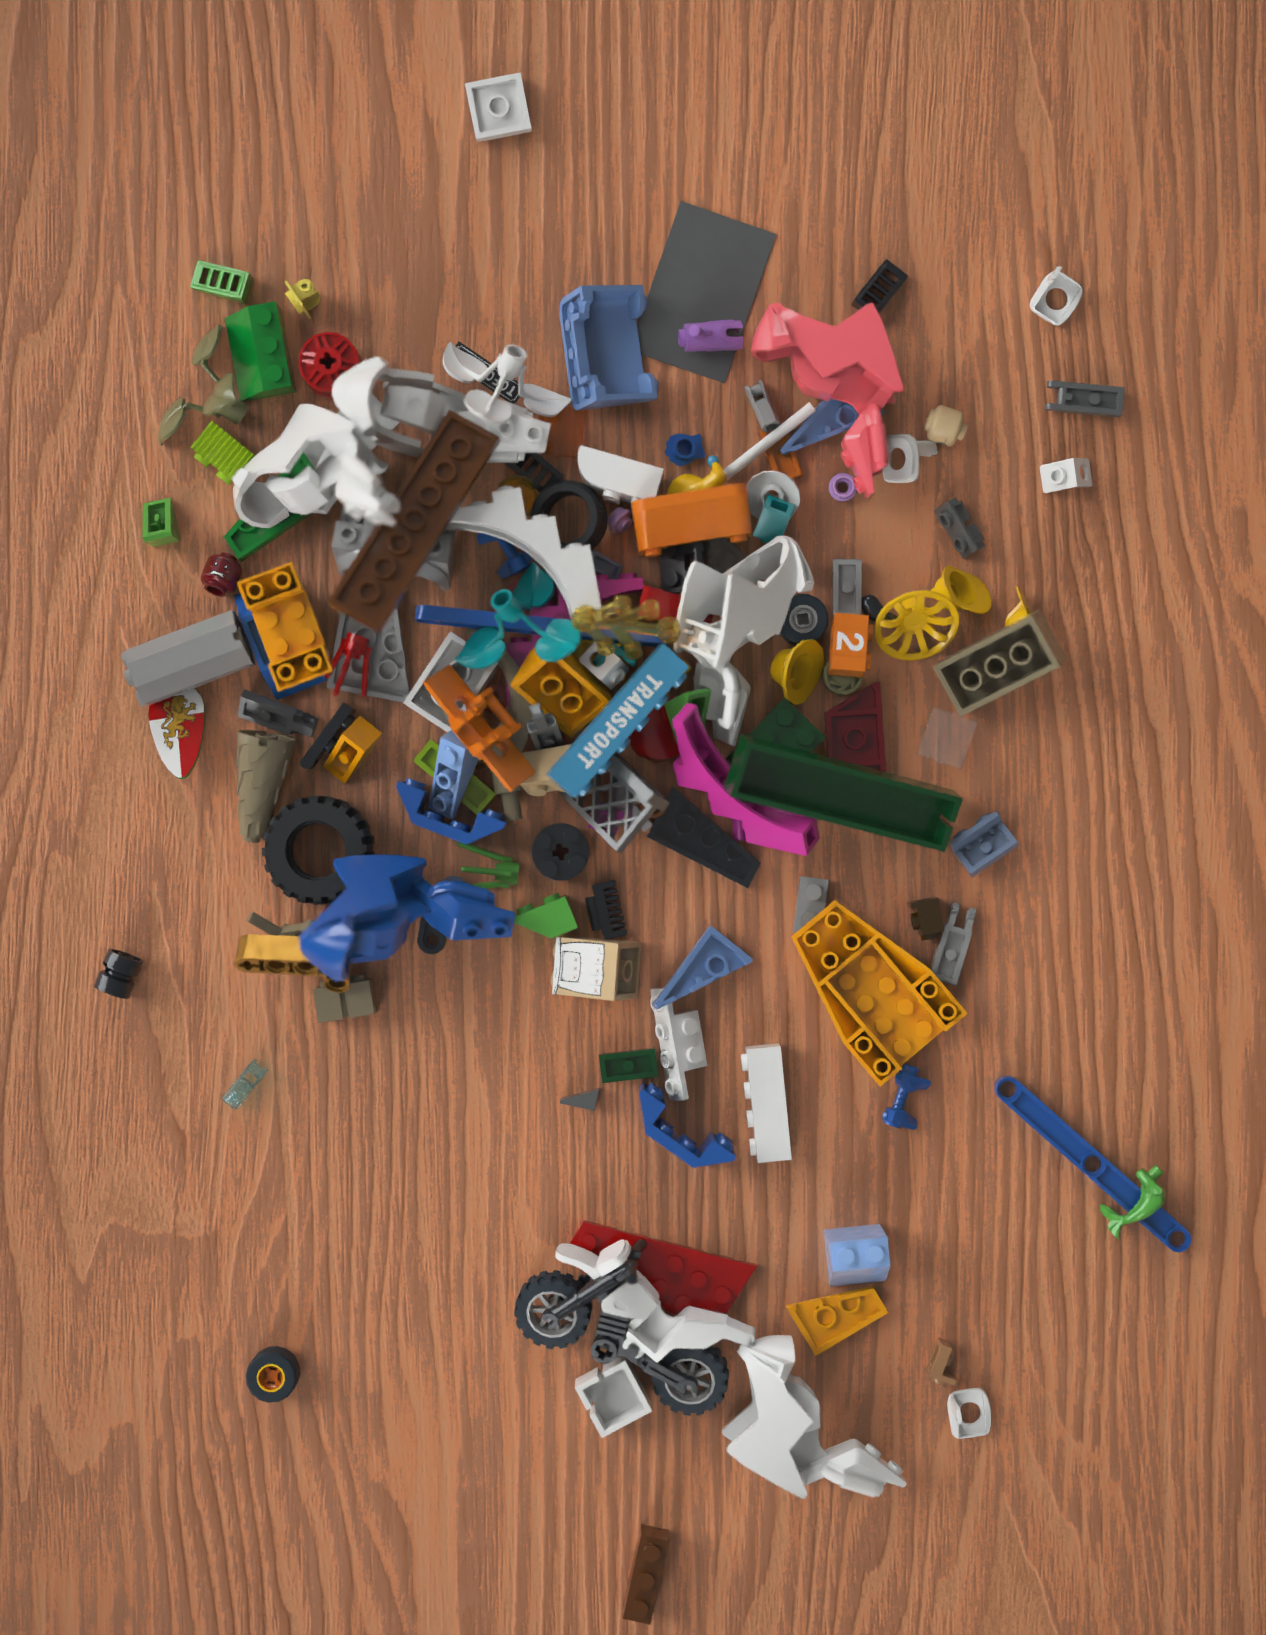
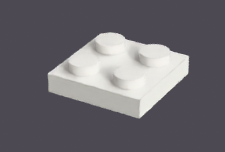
(498, 107)

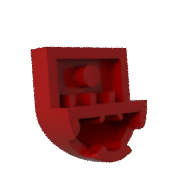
(656, 738)

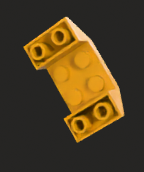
(286, 626)

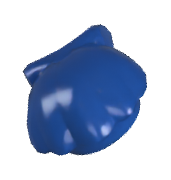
(684, 449)

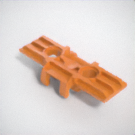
(473, 730)

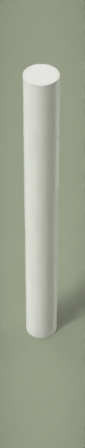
(769, 440)

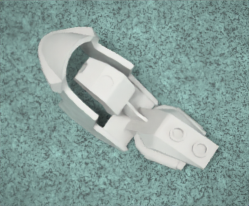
(423, 404)
(344, 472)
(747, 615)
(781, 1426)

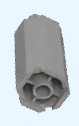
(187, 658)

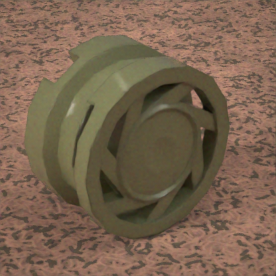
(839, 684)

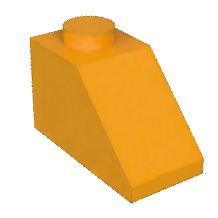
(352, 749)

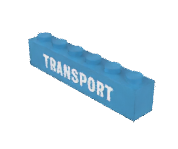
(617, 720)

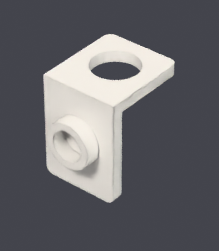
(1065, 475)
(610, 672)

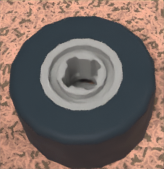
(799, 627)

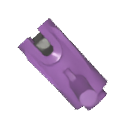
(711, 336)

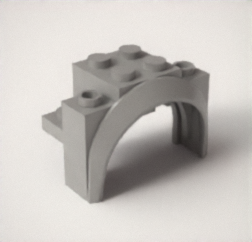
(352, 534)

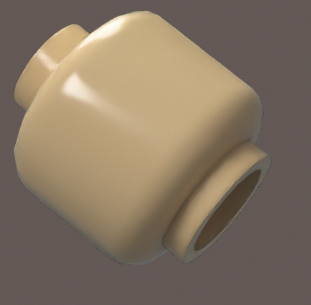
(945, 425)

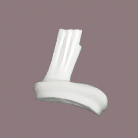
(1056, 280)
(912, 451)
(967, 1430)

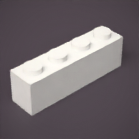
(768, 1103)

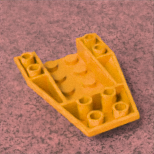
(874, 991)

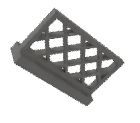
(635, 785)

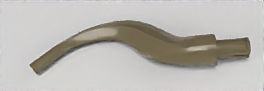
(521, 713)

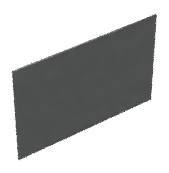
(703, 276)

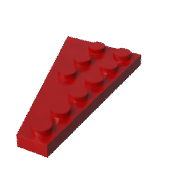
(676, 1271)

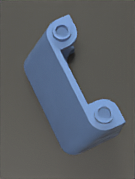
(605, 346)

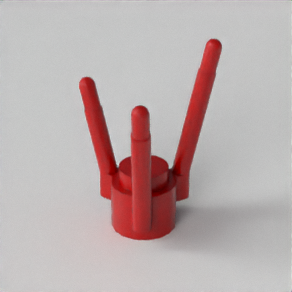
(352, 647)

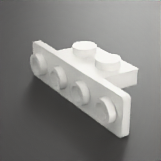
(679, 1045)

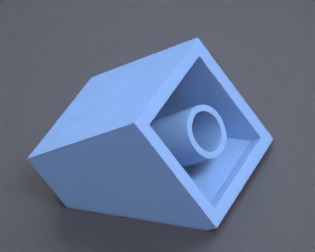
(856, 1255)

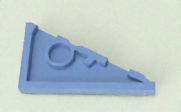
(828, 420)
(707, 961)

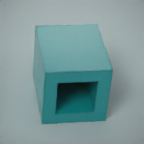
(773, 519)

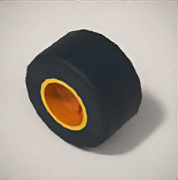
(266, 1383)

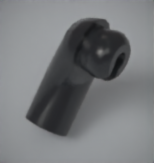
(872, 607)

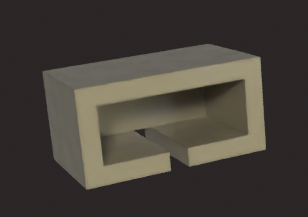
(355, 1002)

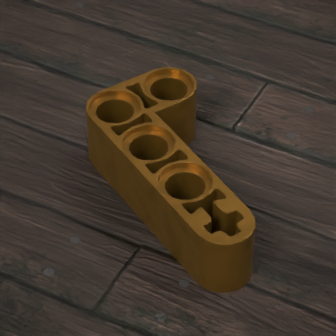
(280, 956)

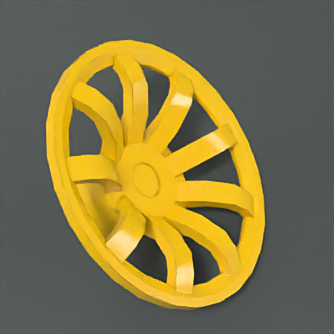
(914, 619)

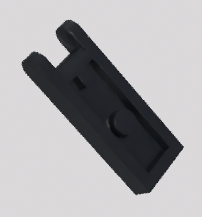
(327, 739)

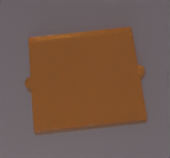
(565, 432)

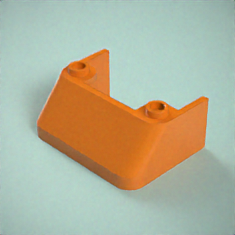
(691, 518)

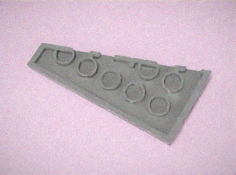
(386, 664)

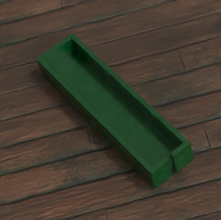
(842, 792)

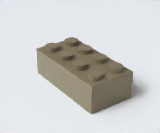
(1000, 663)

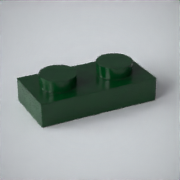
(628, 1065)

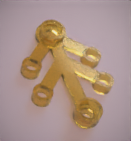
(591, 620)

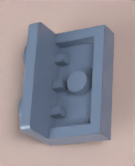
(983, 843)

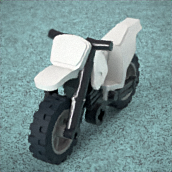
(632, 1324)

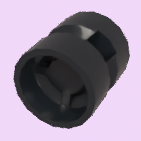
(118, 974)

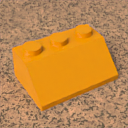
(563, 689)

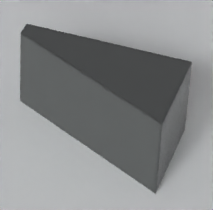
(582, 1100)

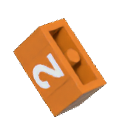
(849, 645)

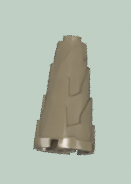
(261, 767)

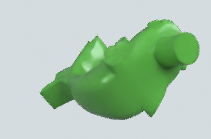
(1151, 1200)

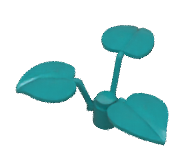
(533, 590)

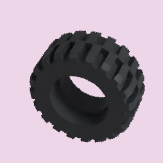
(280, 841)

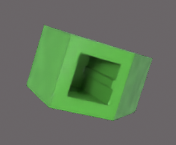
(549, 919)

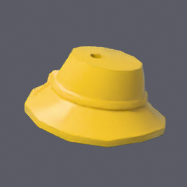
(798, 670)

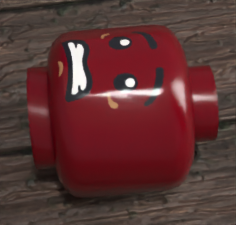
(221, 574)

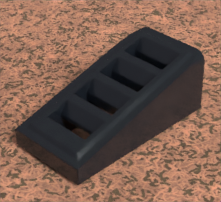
(859, 301)
(516, 468)

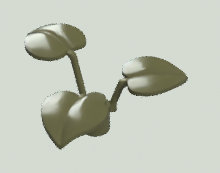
(220, 402)

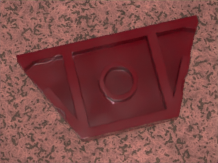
(857, 730)

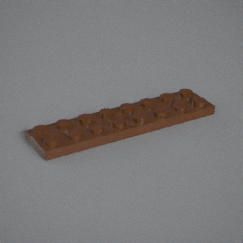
(427, 504)

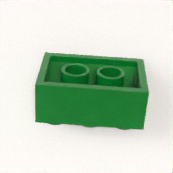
(260, 352)

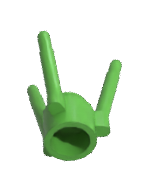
(505, 872)

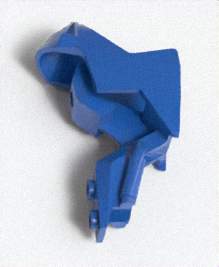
(383, 902)

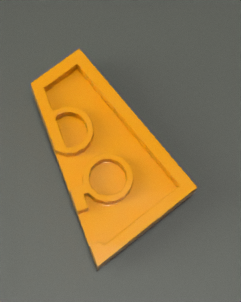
(836, 1316)

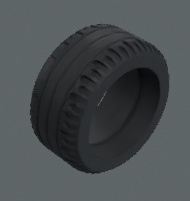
(598, 514)

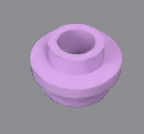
(842, 478)
(619, 520)

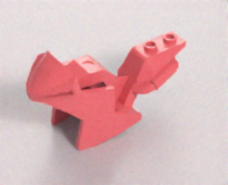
(839, 364)

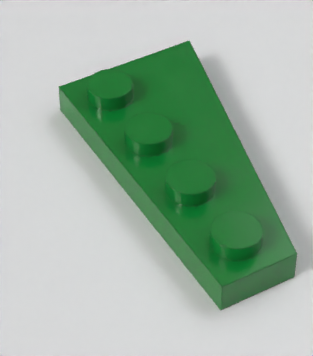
(249, 539)

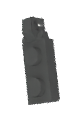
(275, 715)
(544, 729)

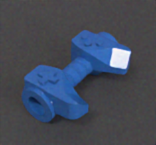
(516, 560)
(908, 1081)

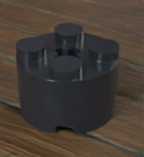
(547, 842)

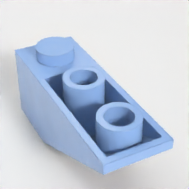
(451, 775)

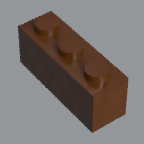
(645, 1574)

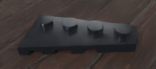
(701, 840)

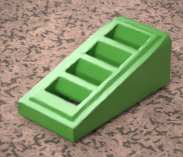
(243, 287)

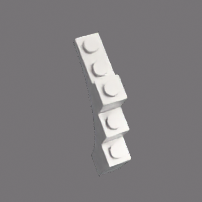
(506, 519)

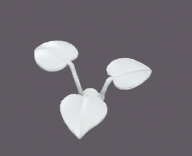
(509, 365)

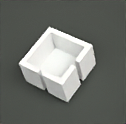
(616, 1395)

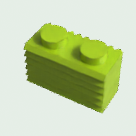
(222, 451)

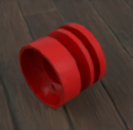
(317, 352)

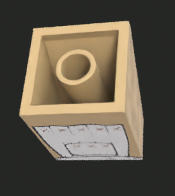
(596, 968)

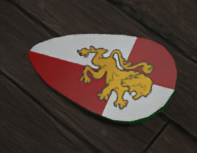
(178, 730)

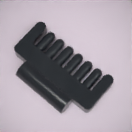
(599, 912)

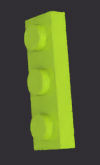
(477, 793)

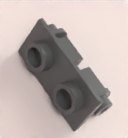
(952, 518)

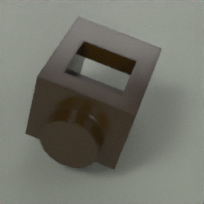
(926, 917)

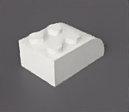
(618, 476)
(476, 679)

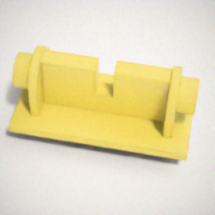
(303, 296)

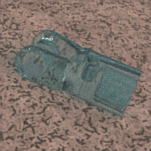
(242, 1087)

